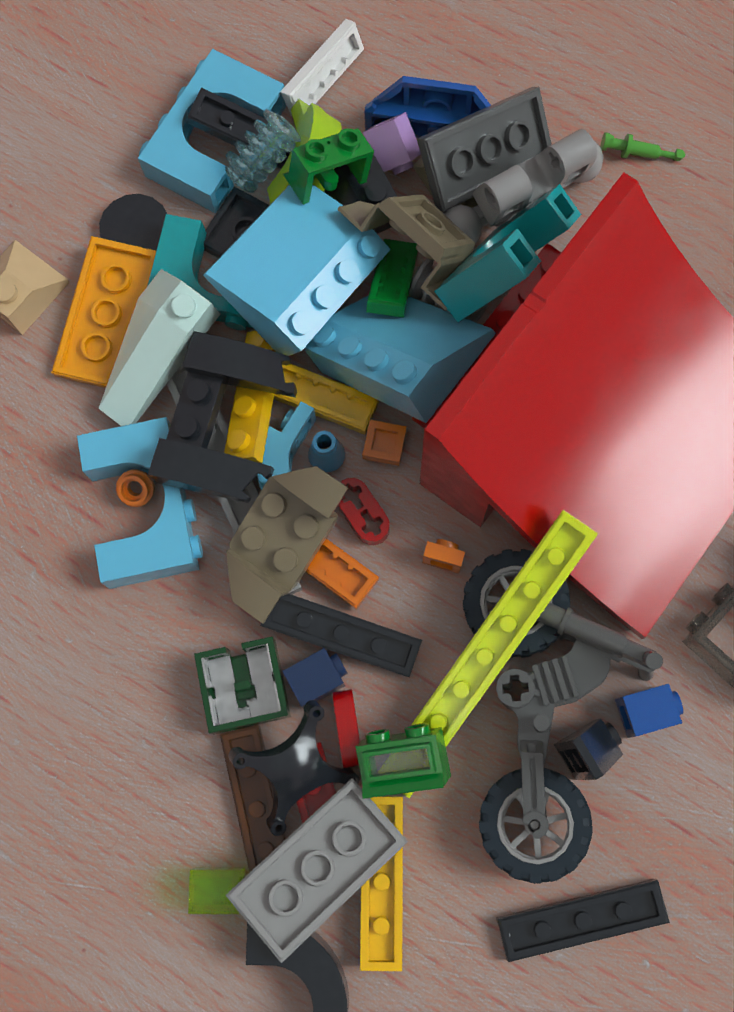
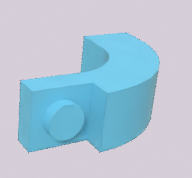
(283, 445)

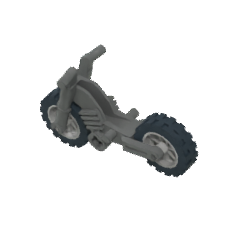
(550, 686)

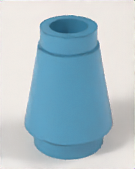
(326, 459)

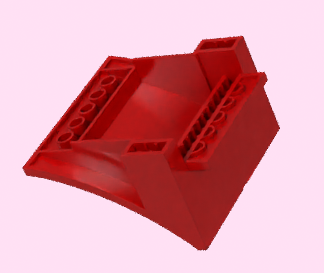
(601, 404)

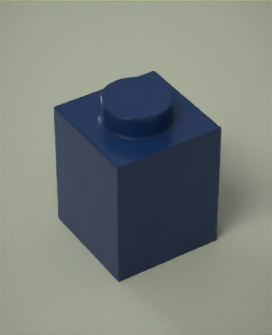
(315, 676)

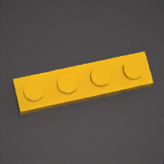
(250, 416)
(384, 903)

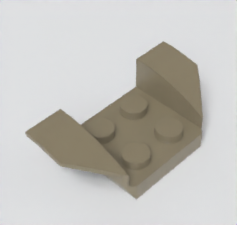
(425, 224)
(281, 537)

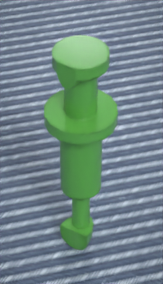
(638, 148)

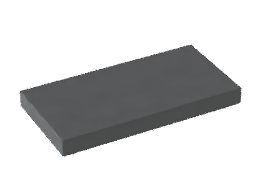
(483, 146)

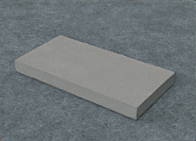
(316, 870)

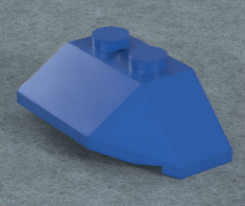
(426, 103)

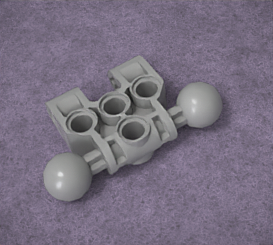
(503, 196)

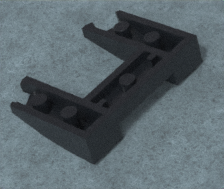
(211, 366)

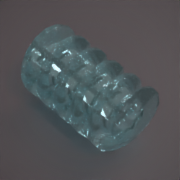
(263, 151)

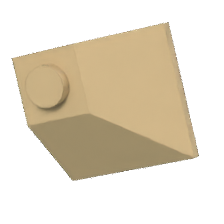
(26, 286)

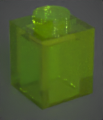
(209, 889)

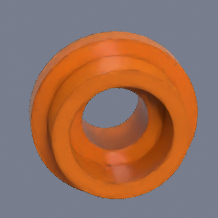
(125, 492)

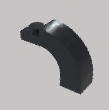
(313, 963)

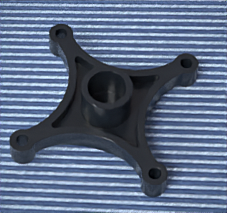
(293, 767)

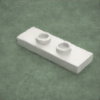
(324, 66)

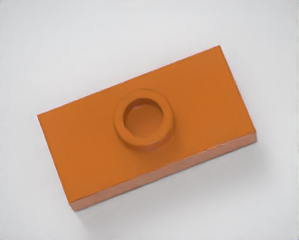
(342, 574)

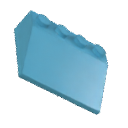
(295, 268)
(399, 359)

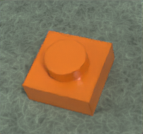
(384, 442)
(443, 555)

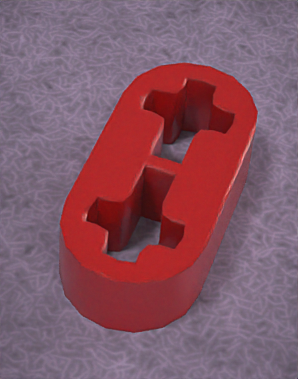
(369, 506)
(346, 726)

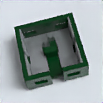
(243, 687)

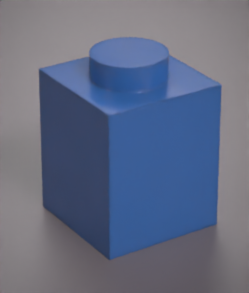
(649, 710)

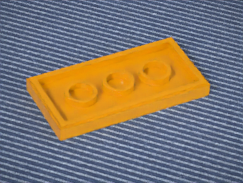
(101, 310)

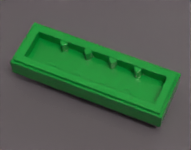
(393, 279)

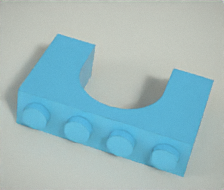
(170, 158)
(169, 544)

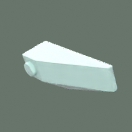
(154, 345)

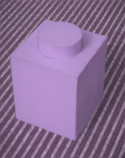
(393, 143)

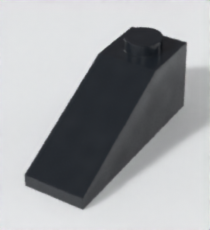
(590, 750)

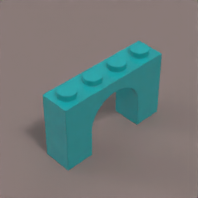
(507, 254)
(181, 255)

